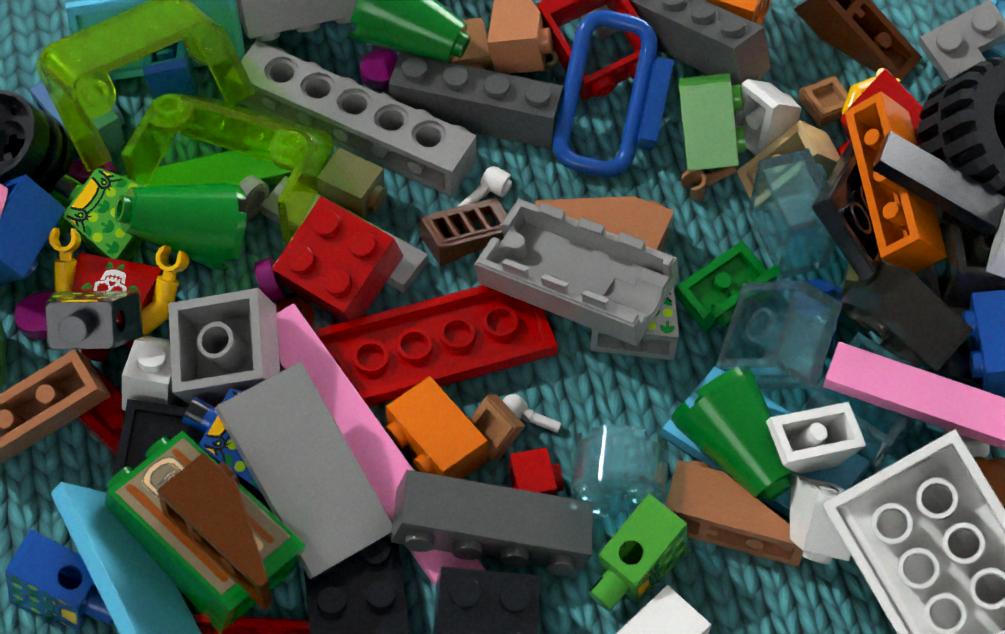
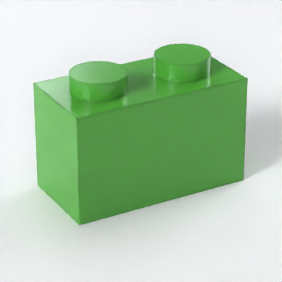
(710, 122)

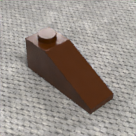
(861, 33)
(210, 511)

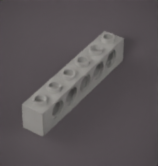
(360, 118)

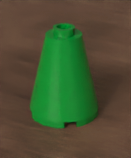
(411, 27)
(188, 218)
(733, 432)

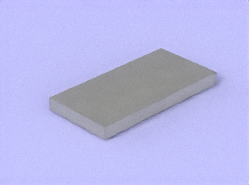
(305, 468)

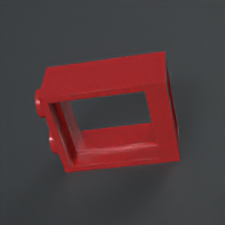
(600, 83)

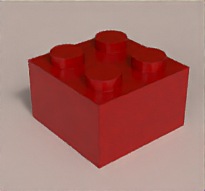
(337, 261)

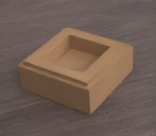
(824, 100)
(497, 425)

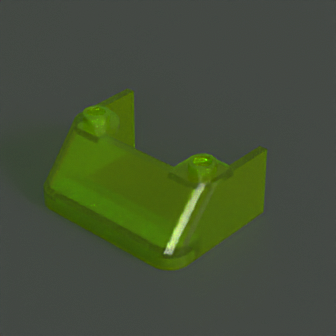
(79, 64)
(238, 129)

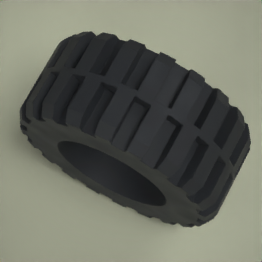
(967, 123)

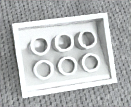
(929, 541)

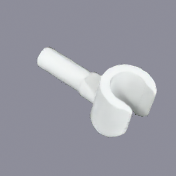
(494, 181)
(521, 410)

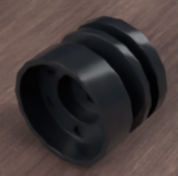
(32, 143)

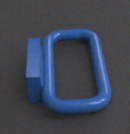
(645, 103)

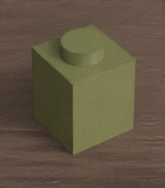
(353, 183)

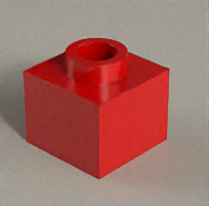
(534, 472)

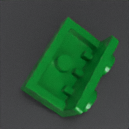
(715, 289)

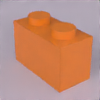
(435, 432)

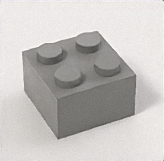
(222, 344)

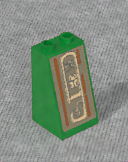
(137, 507)

